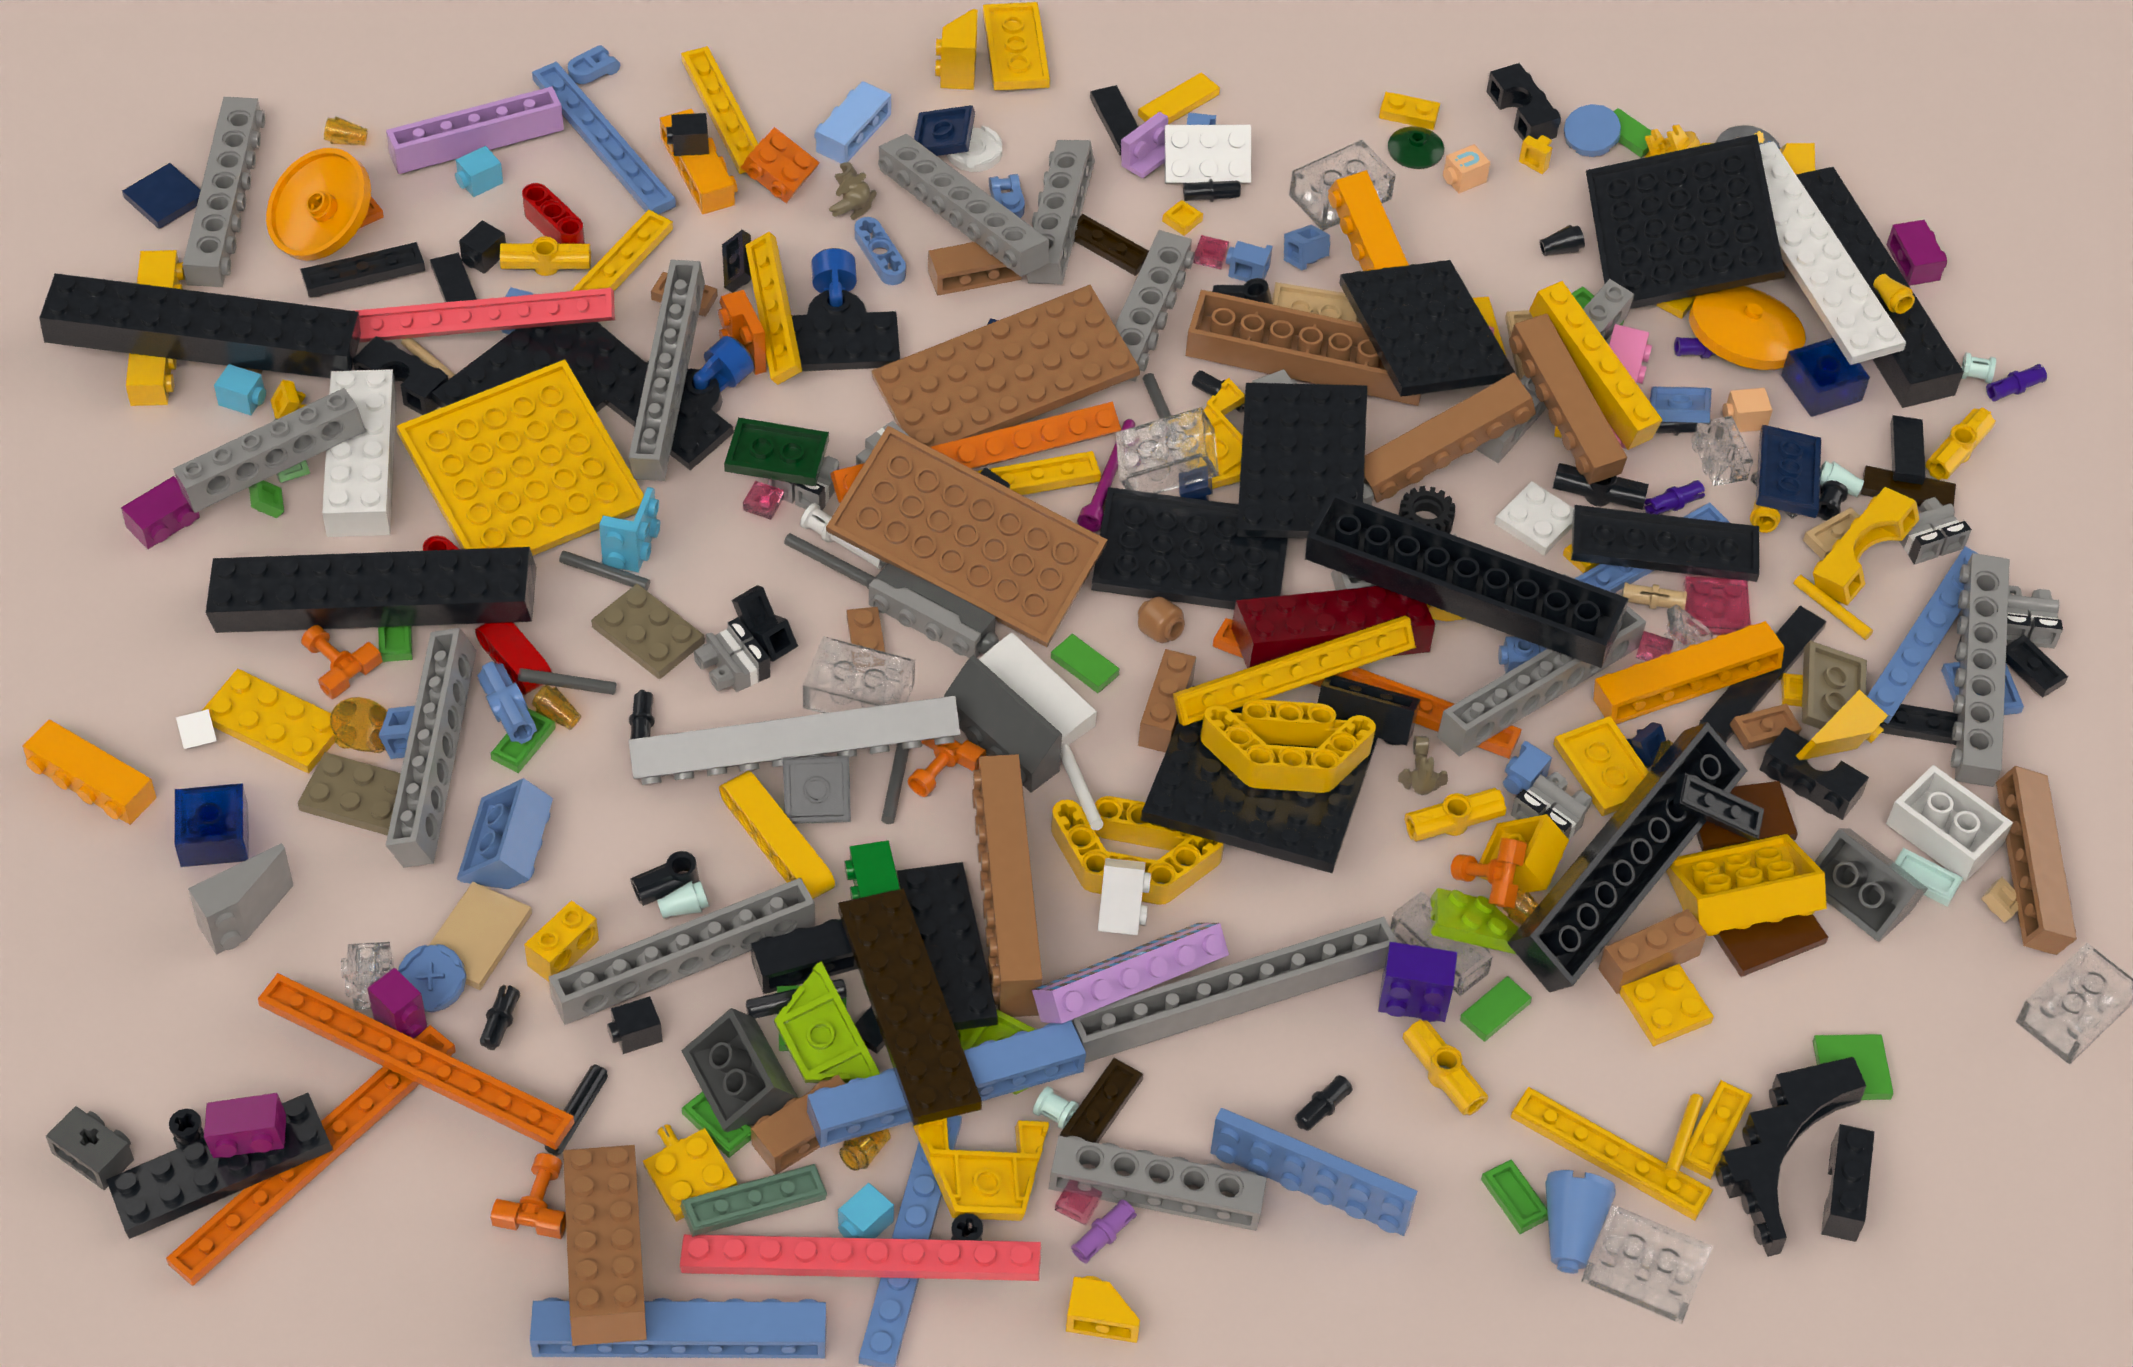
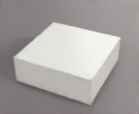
(196, 729)

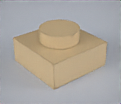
(2001, 899)

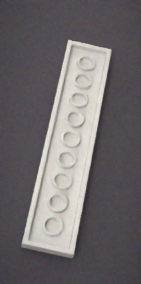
(1825, 268)

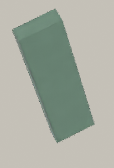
(753, 1200)

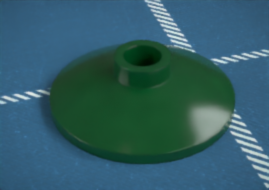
(1415, 147)

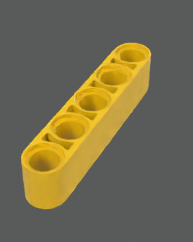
(775, 833)

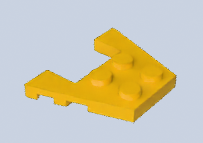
(1227, 437)
(984, 1181)

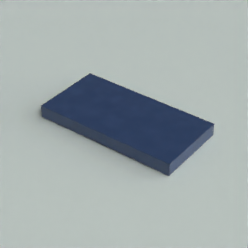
(1788, 471)

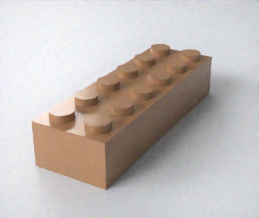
(604, 1245)

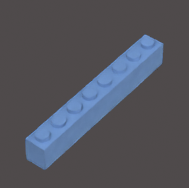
(996, 1066)
(695, 1330)

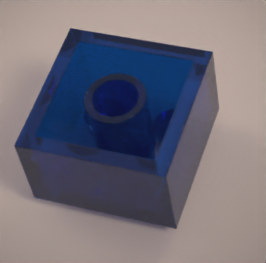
(1824, 377)
(211, 825)

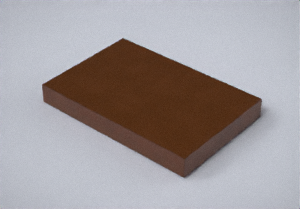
(1775, 822)
(1770, 942)

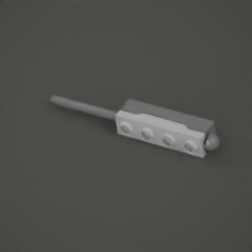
(916, 603)

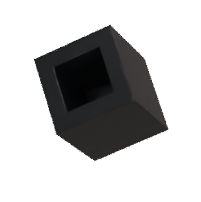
(688, 134)
(481, 246)
(635, 1025)

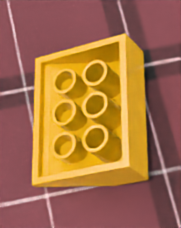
(1748, 884)

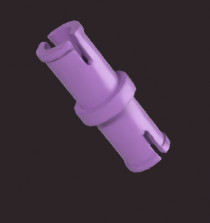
(1103, 1231)

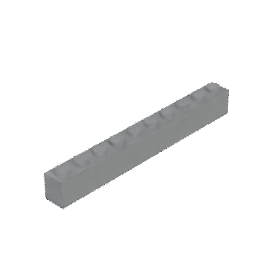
(794, 737)
(1234, 989)

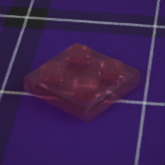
(1718, 603)

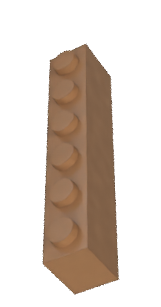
(1567, 399)
(1447, 437)
(2036, 861)

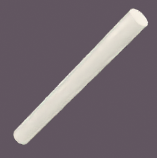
(1080, 788)

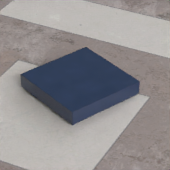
(945, 130)
(163, 195)

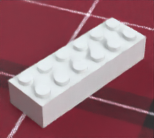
(361, 468)

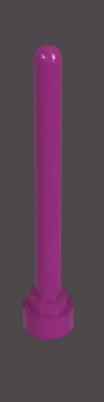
(1092, 514)

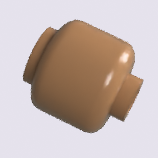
(1161, 620)

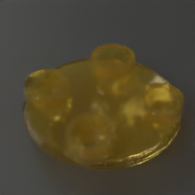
(358, 724)

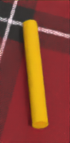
(1833, 607)
(1683, 1136)

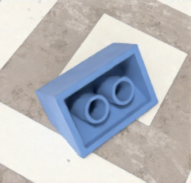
(506, 836)

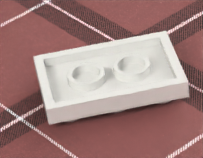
(1207, 153)

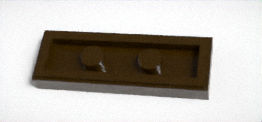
(1110, 245)
(1877, 478)
(1103, 1102)

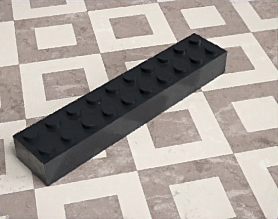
(199, 326)
(1926, 365)
(1466, 579)
(371, 589)
(1622, 862)

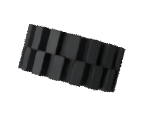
(1430, 502)

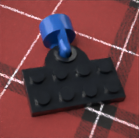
(837, 327)
(698, 425)

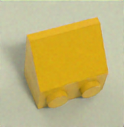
(958, 52)
(1542, 854)

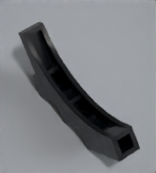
(1797, 1102)

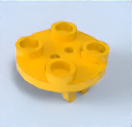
(1676, 141)

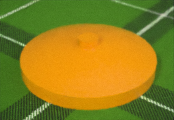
(318, 204)
(1746, 327)

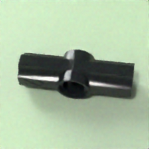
(1601, 493)

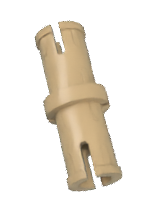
(1654, 596)

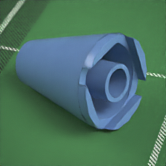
(1575, 1216)

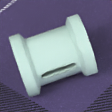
(1978, 367)
(1055, 1107)

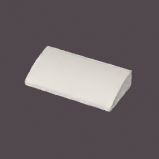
(1040, 687)

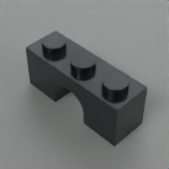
(1515, 88)
(417, 377)
(1832, 790)
(1848, 1193)

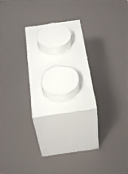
(1122, 896)

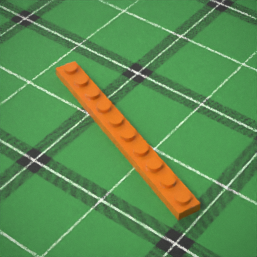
(1013, 441)
(1430, 707)
(416, 1061)
(260, 1201)

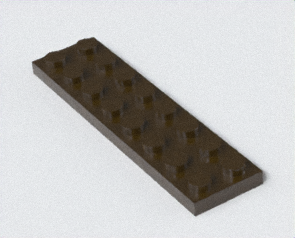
(909, 1007)

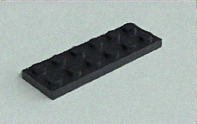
(1665, 543)
(952, 940)
(193, 1178)

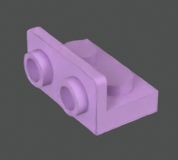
(1144, 147)

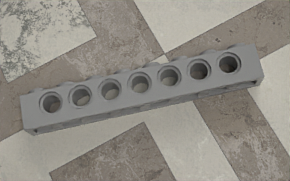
(223, 192)
(964, 205)
(1605, 310)
(667, 370)
(1982, 620)
(1526, 690)
(431, 748)
(680, 951)

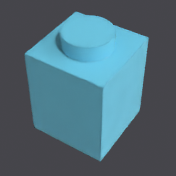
(478, 171)
(240, 389)
(865, 1214)

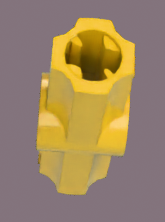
(545, 256)
(1960, 443)
(1468, 810)
(1457, 1080)

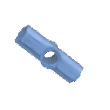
(507, 702)

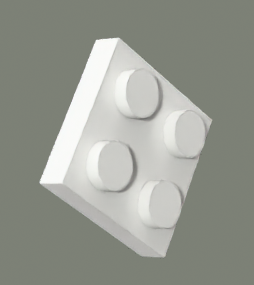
(1536, 518)

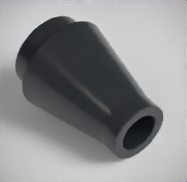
(1566, 240)

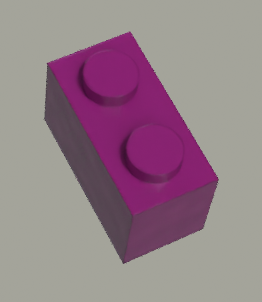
(1916, 252)
(158, 513)
(397, 1004)
(245, 1125)

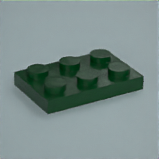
(776, 451)

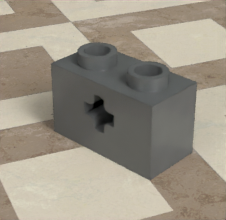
(90, 1146)

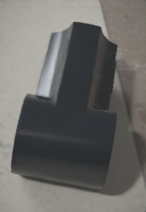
(1254, 289)
(665, 878)

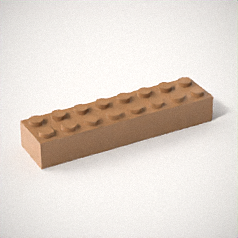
(1280, 338)
(1006, 884)

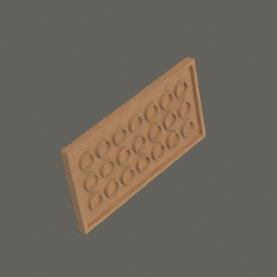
(1007, 370)
(967, 535)

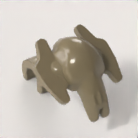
(855, 193)
(1423, 778)

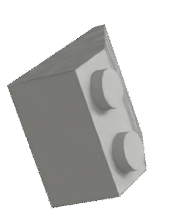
(240, 898)

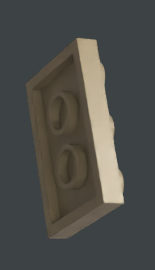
(648, 631)
(1829, 682)
(351, 793)

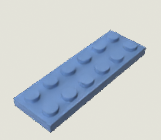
(1313, 1172)

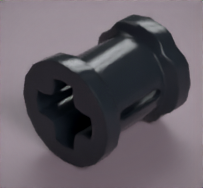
(1832, 495)
(185, 1127)
(960, 1228)

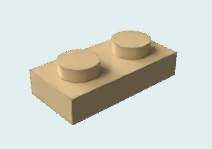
(1824, 536)

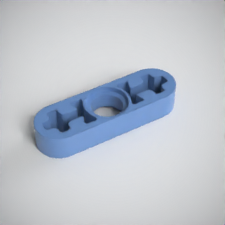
(880, 261)

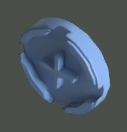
(1592, 130)
(435, 974)

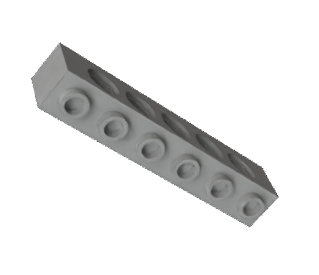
(1062, 205)
(1154, 294)
(269, 450)
(1171, 1196)

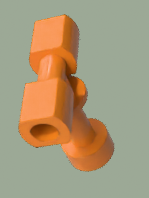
(343, 664)
(965, 754)
(1498, 872)
(532, 1209)

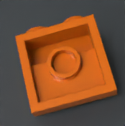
(779, 165)
(743, 324)

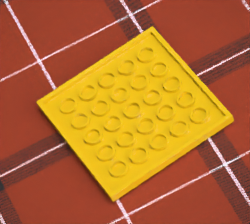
(522, 463)

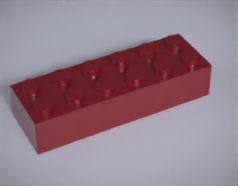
(1291, 623)

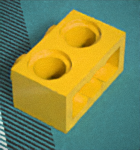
(561, 941)

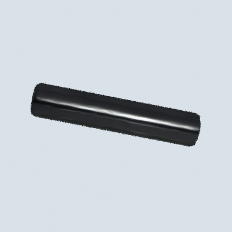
(774, 1003)
(581, 1101)

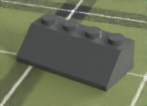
(1005, 723)

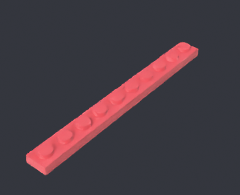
(487, 314)
(861, 1257)

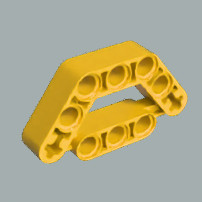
(1243, 738)
(1123, 826)

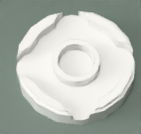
(983, 152)

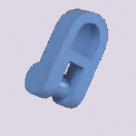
(592, 65)
(1011, 200)

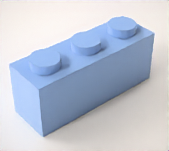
(853, 122)

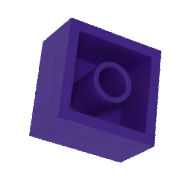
(1417, 982)

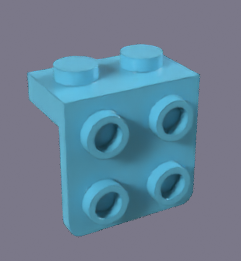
(627, 542)

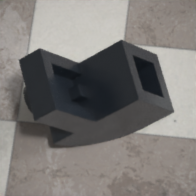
(768, 629)

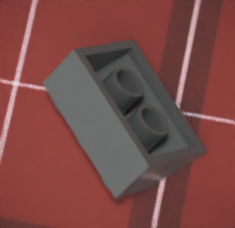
(1867, 884)
(738, 1071)

